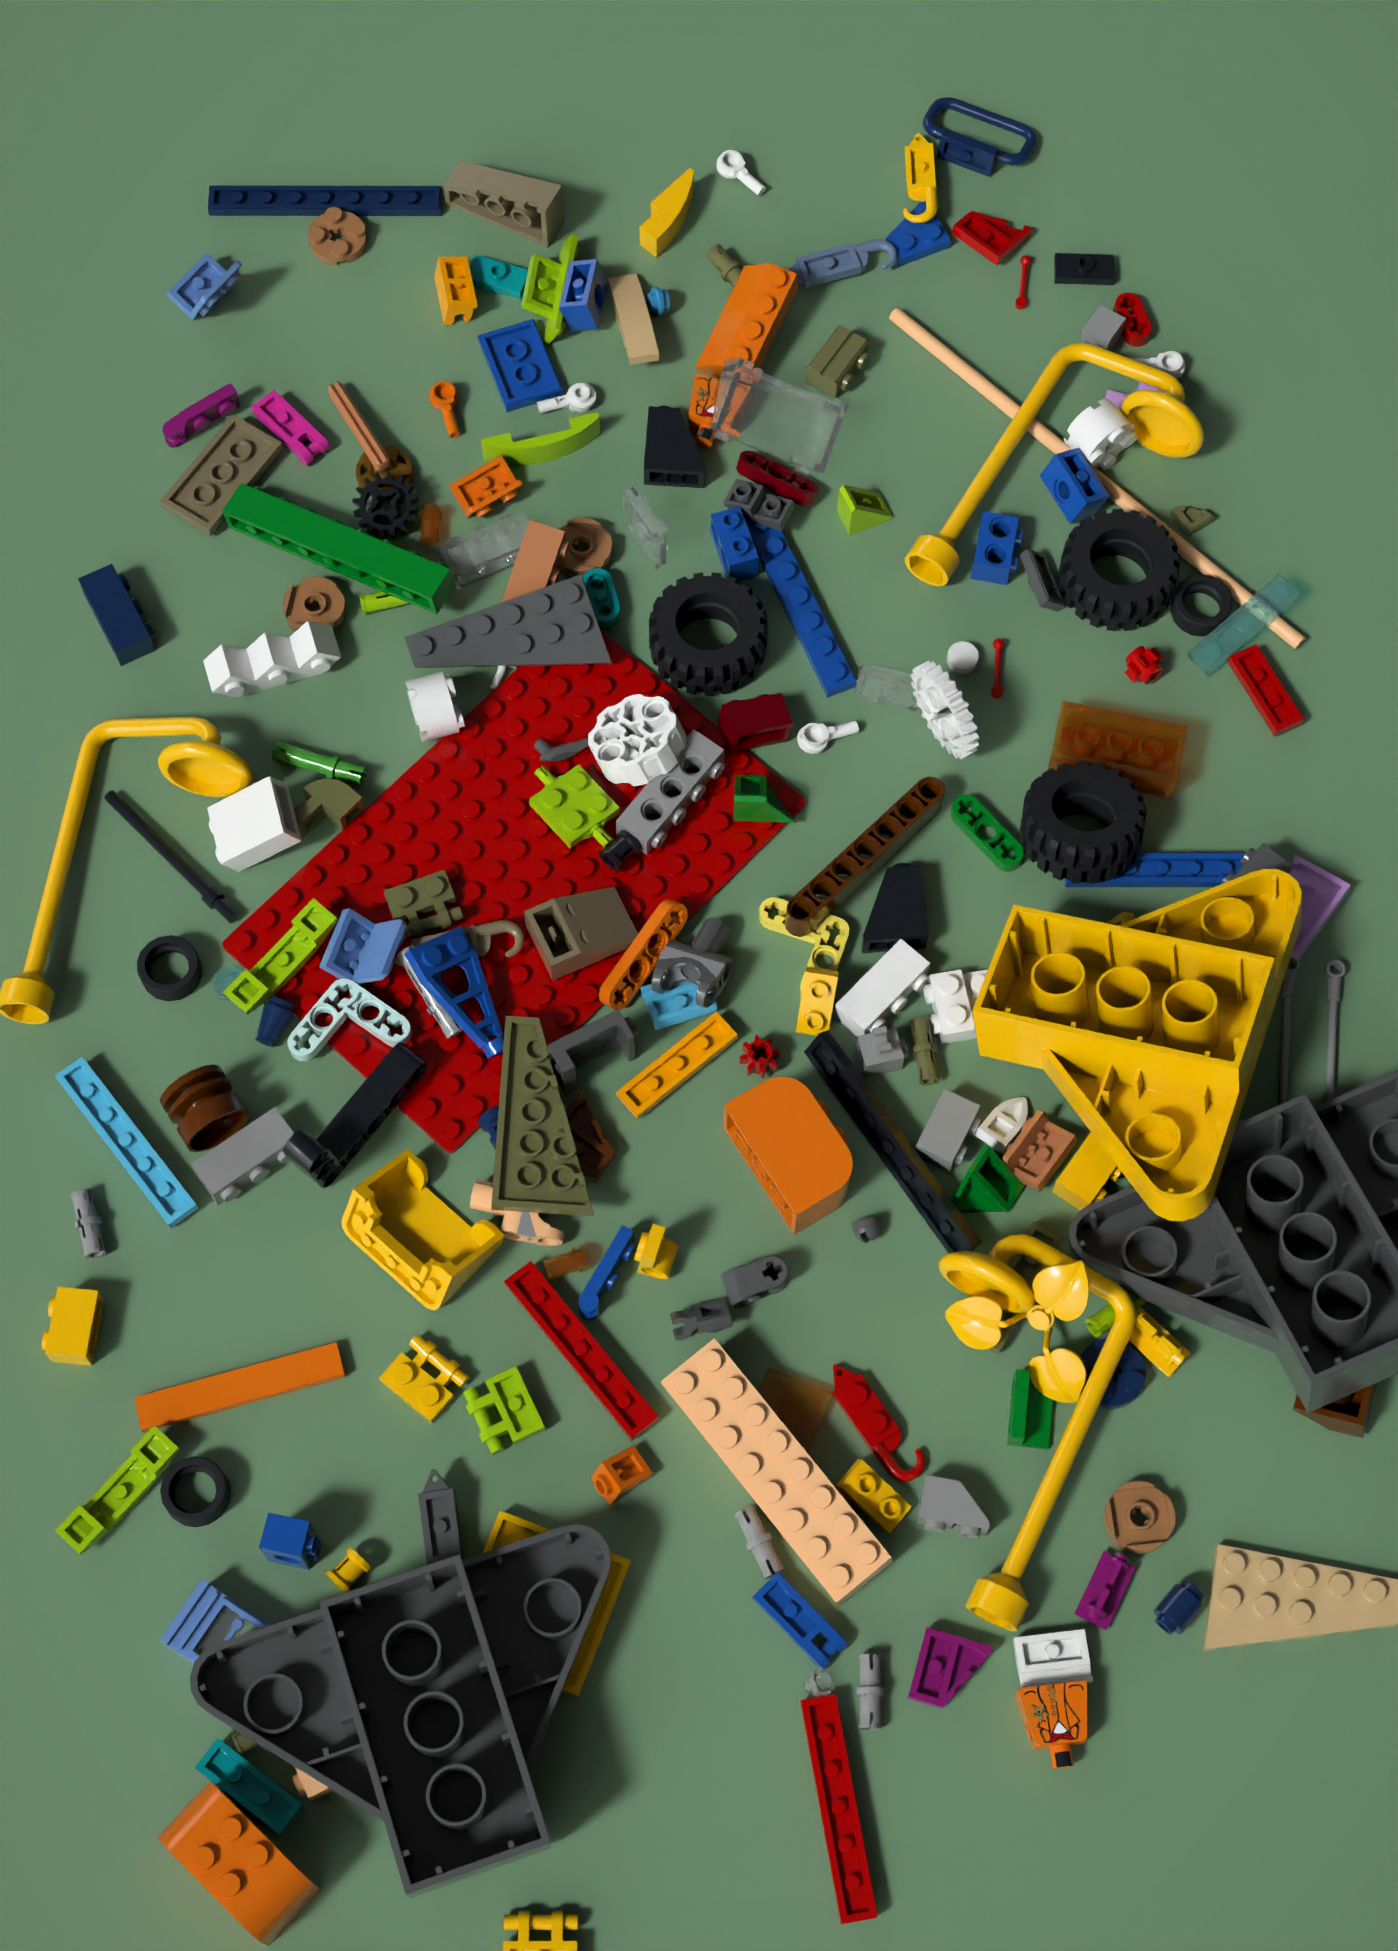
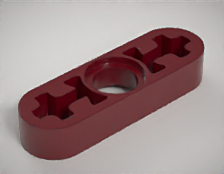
(777, 478)

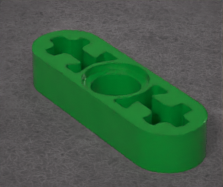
(1008, 844)

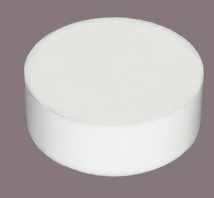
(962, 657)

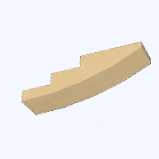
(633, 319)

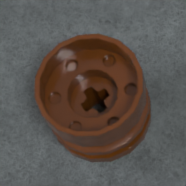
(204, 1108)

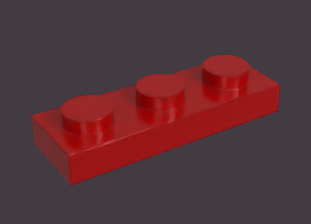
(1265, 690)

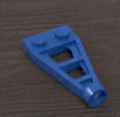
(443, 954)

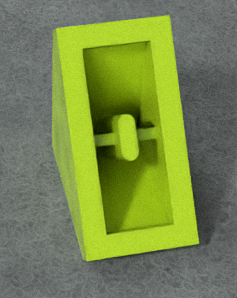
(861, 508)

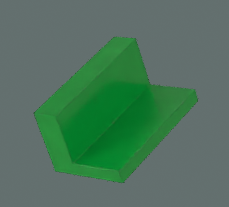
(1029, 1414)

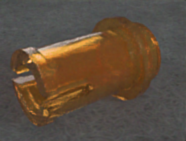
(430, 516)
(566, 1264)

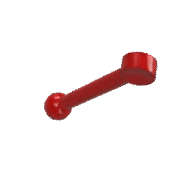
(1021, 301)
(997, 690)

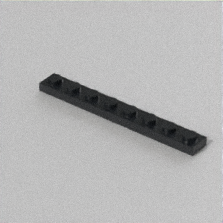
(891, 1145)

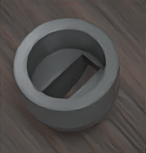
(866, 1229)

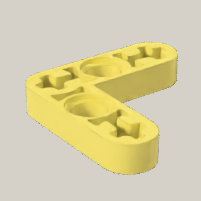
(818, 936)

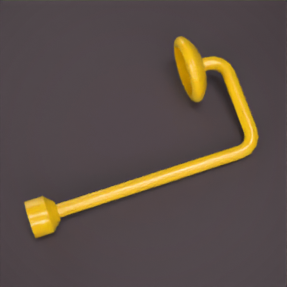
(1158, 418)
(191, 765)
(1000, 1596)

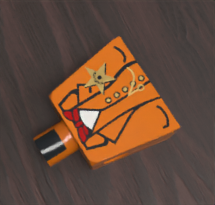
(702, 408)
(1055, 1718)

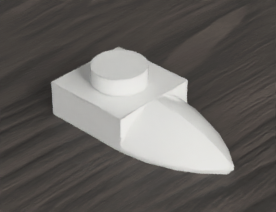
(1004, 1123)

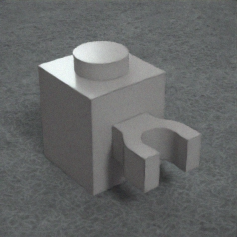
(881, 1051)

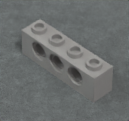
(698, 754)

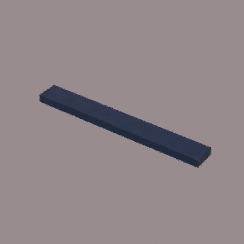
(317, 199)

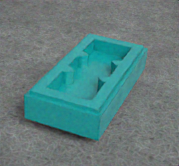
(498, 276)

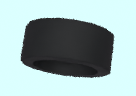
(1205, 585)
(159, 947)
(173, 1476)

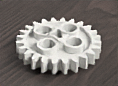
(936, 692)

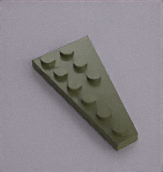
(534, 1143)

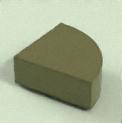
(1191, 519)

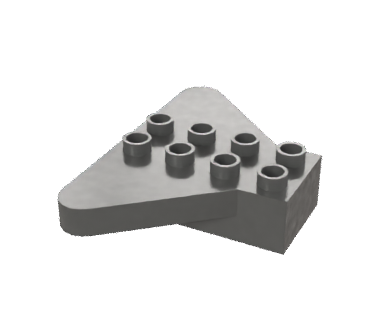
(1289, 1248)
(424, 1696)

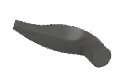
(560, 752)

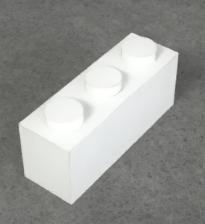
(882, 989)

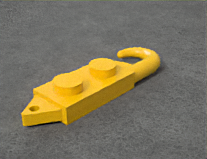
(921, 178)

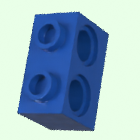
(734, 544)
(996, 548)

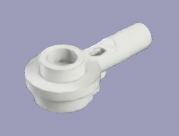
(732, 165)
(1168, 362)
(578, 398)
(814, 736)

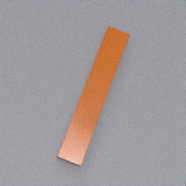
(239, 1387)

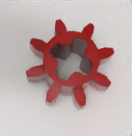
(1144, 665)
(756, 1049)

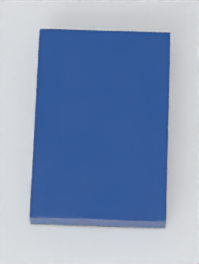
(520, 365)

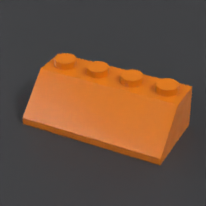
(750, 317)

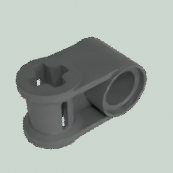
(750, 1282)

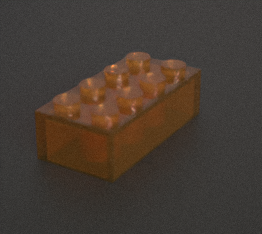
(1134, 745)

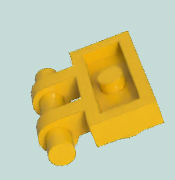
(416, 1386)
(556, 1923)

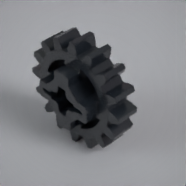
(377, 513)

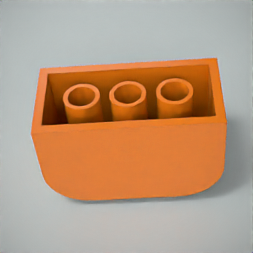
(791, 1149)
(238, 1863)

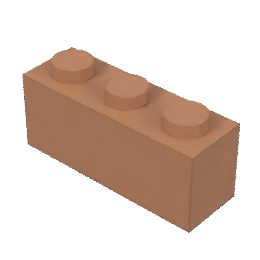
(537, 560)

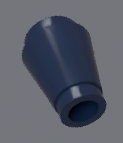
(274, 1020)

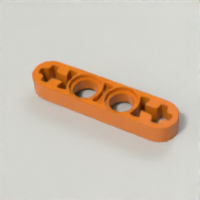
(640, 951)

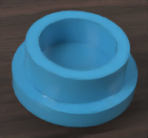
(658, 301)

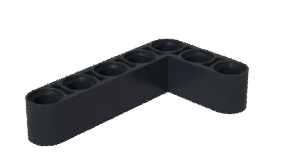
(358, 1119)

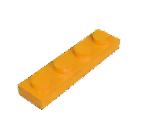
(676, 1065)

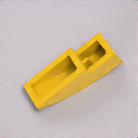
(667, 214)

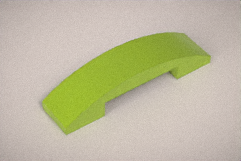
(545, 447)
(284, 959)
(120, 1492)

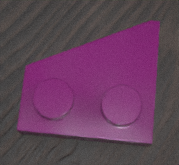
(944, 1666)

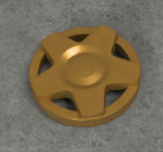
(395, 468)

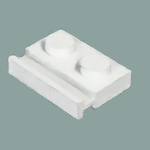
(1052, 1658)

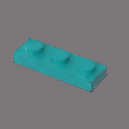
(249, 1786)

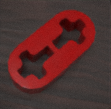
(1138, 318)

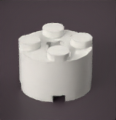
(1101, 434)
(433, 706)

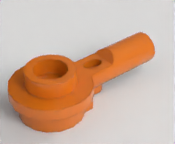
(444, 397)

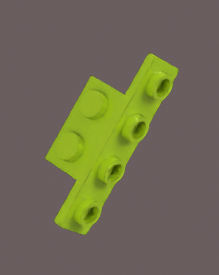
(545, 287)

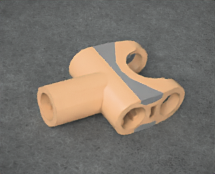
(516, 1226)

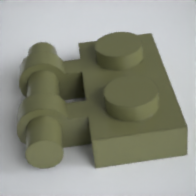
(420, 897)

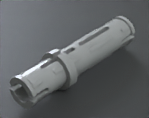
(445, 1021)

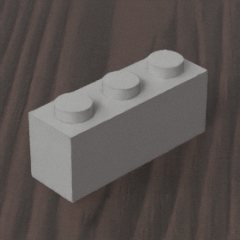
(244, 1157)

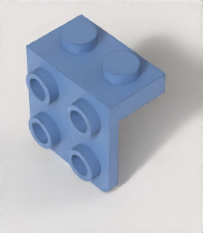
(203, 286)
(361, 948)

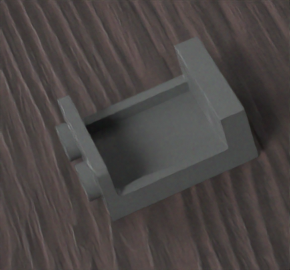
(589, 1044)

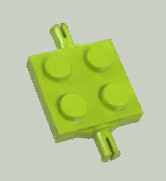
(574, 806)

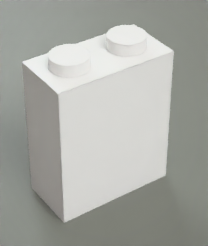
(253, 824)

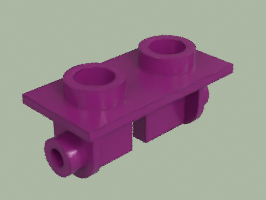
(1105, 1589)

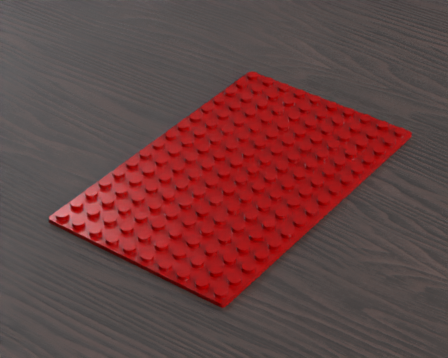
(472, 816)

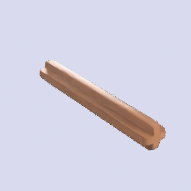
(359, 426)

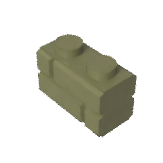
(837, 361)

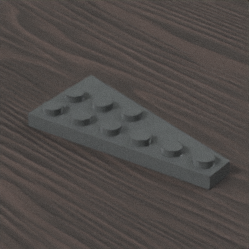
(531, 630)

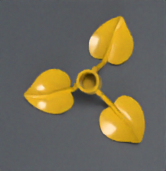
(1059, 1293)

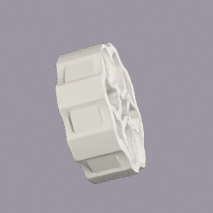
(637, 740)

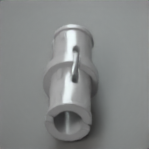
(88, 1224)
(759, 1542)
(869, 1692)

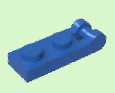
(606, 1273)
(799, 1620)

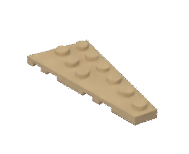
(1284, 1598)

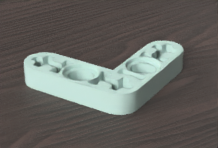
(351, 1009)

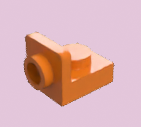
(620, 1474)

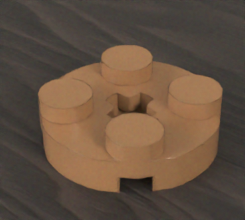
(332, 223)
(596, 540)
(306, 593)
(1151, 1501)

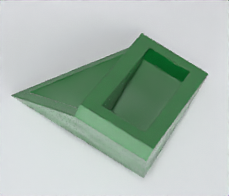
(757, 801)
(987, 1185)

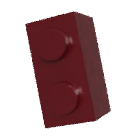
(755, 722)

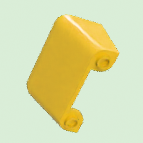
(416, 1233)

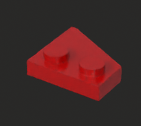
(990, 235)

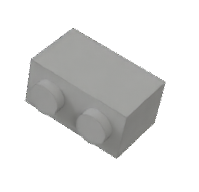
(947, 1131)

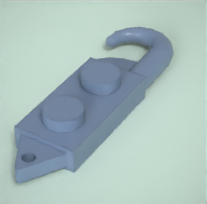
(839, 262)

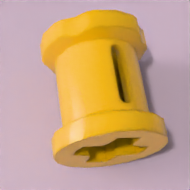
(348, 1570)

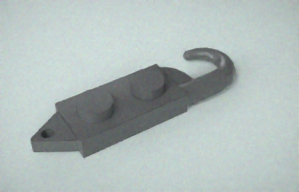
(440, 1520)

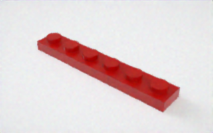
(581, 1351)
(838, 1809)

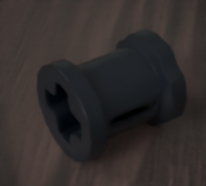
(620, 851)

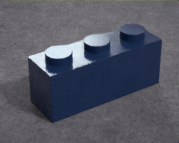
(118, 614)

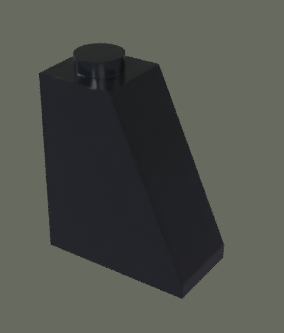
(670, 451)
(897, 911)

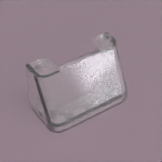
(775, 417)

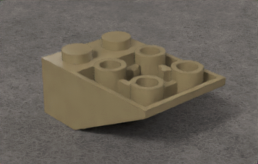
(579, 930)

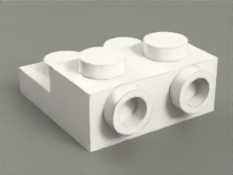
(952, 1002)

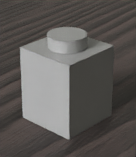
(1103, 328)

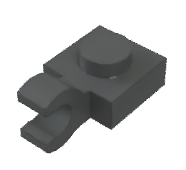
(705, 1316)

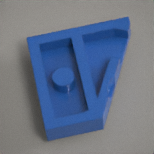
(918, 240)

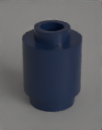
(1179, 1607)

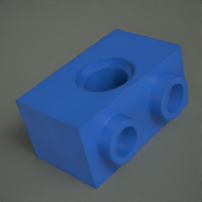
(583, 294)
(1074, 485)
(289, 1541)

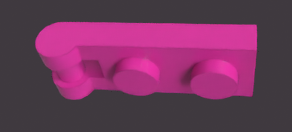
(290, 427)

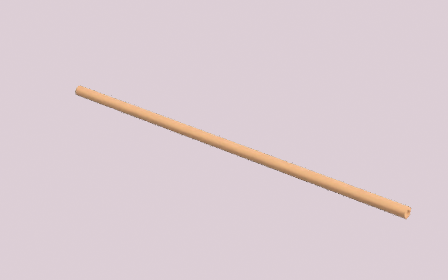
(1057, 446)

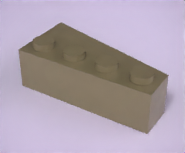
(507, 200)

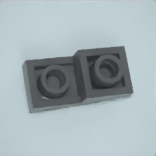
(758, 505)

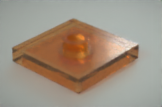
(796, 1404)

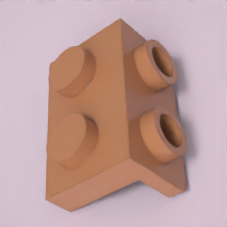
(1038, 1151)

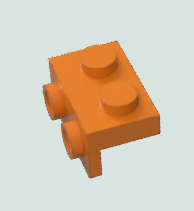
(484, 487)

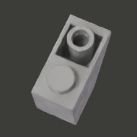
(950, 1506)

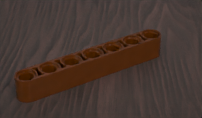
(861, 868)

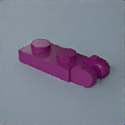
(200, 415)

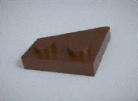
(591, 1145)

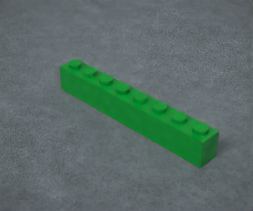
(339, 547)

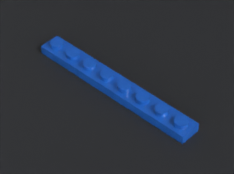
(802, 609)

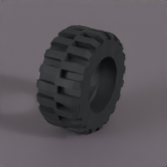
(1123, 536)
(713, 599)
(1087, 792)

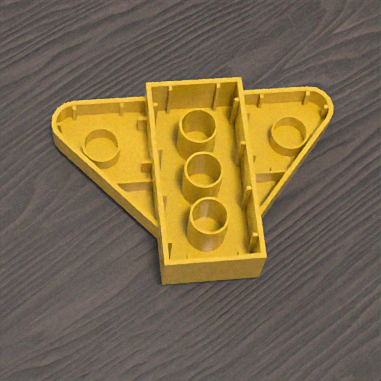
(1148, 1023)

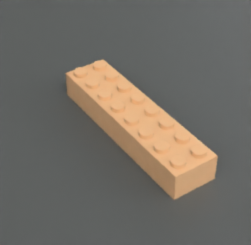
(777, 1472)

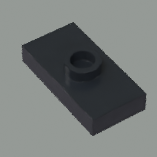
(1083, 269)

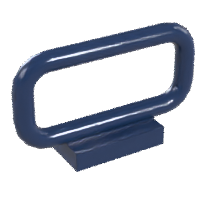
(971, 152)

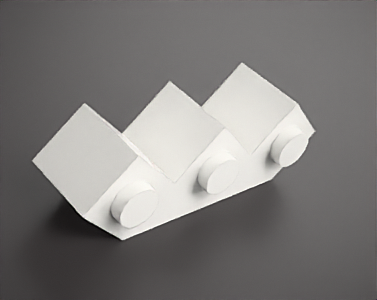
(272, 660)

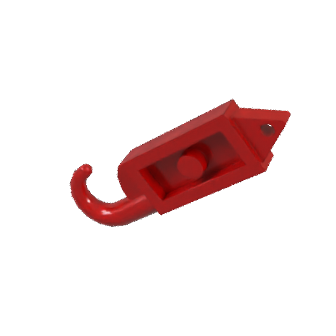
(872, 1422)

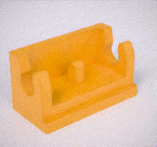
(455, 288)

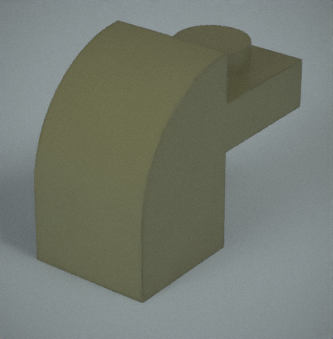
(330, 800)

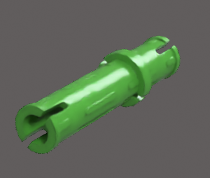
(332, 766)

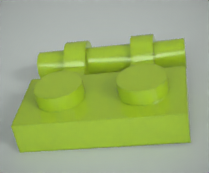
(514, 1406)

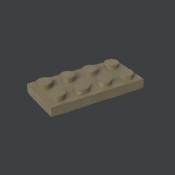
(232, 457)

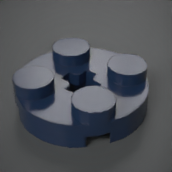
(1129, 1380)

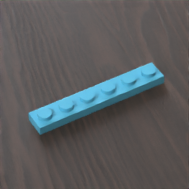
(126, 1142)

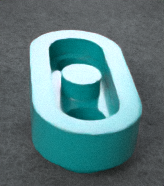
(604, 598)

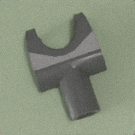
(696, 963)

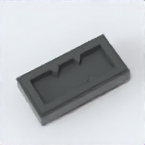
(1042, 580)

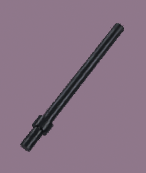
(210, 895)

